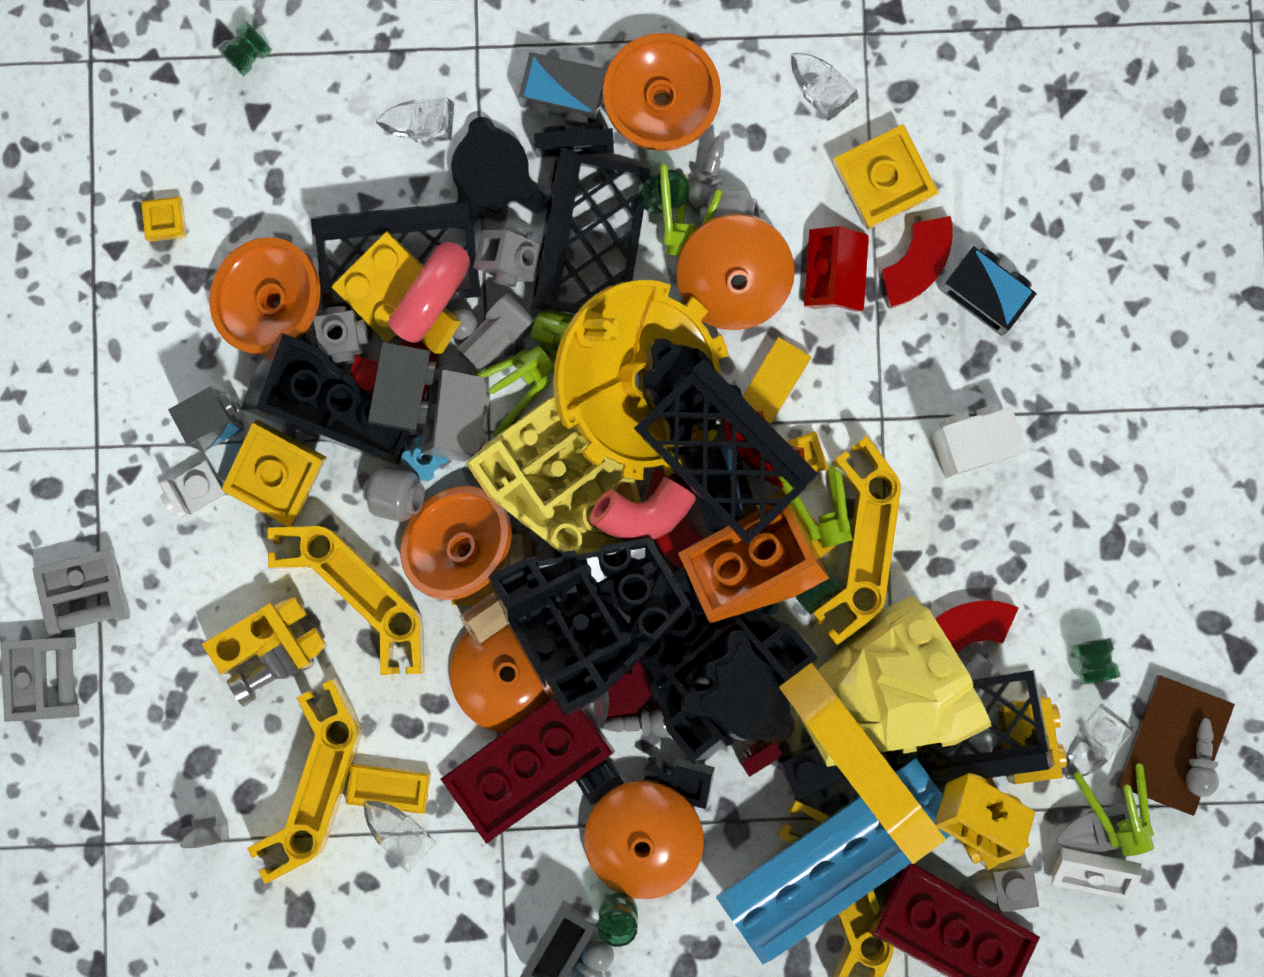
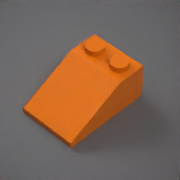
(744, 577)

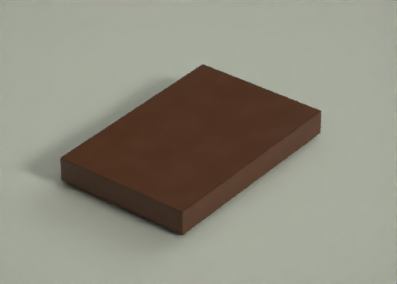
(1169, 739)

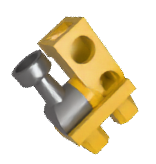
(272, 640)

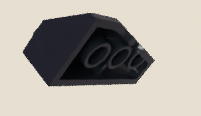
(313, 395)

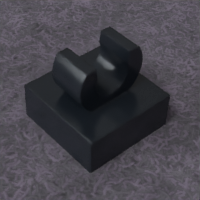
(599, 780)

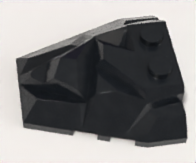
(588, 615)
(679, 657)

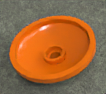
(661, 66)
(729, 248)
(249, 285)
(441, 535)
(481, 689)
(647, 814)

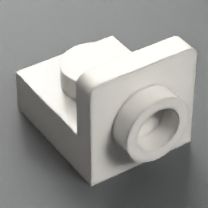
(192, 491)

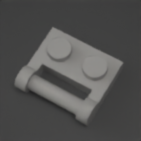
(76, 580)
(26, 679)

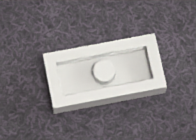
(1096, 874)

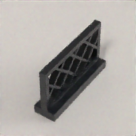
(396, 221)
(558, 224)
(751, 427)
(998, 761)

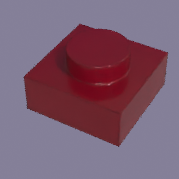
(759, 756)

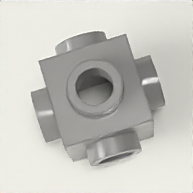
(507, 256)
(351, 342)

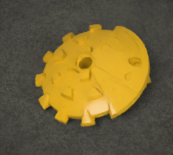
(599, 366)

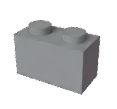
(455, 416)

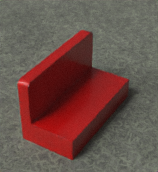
(836, 268)

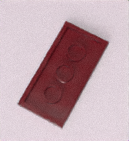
(526, 767)
(950, 929)

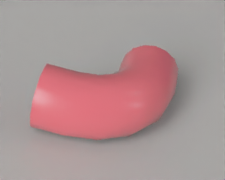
(430, 292)
(646, 519)

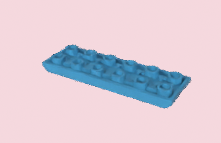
(821, 872)

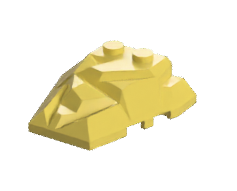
(546, 481)
(904, 683)

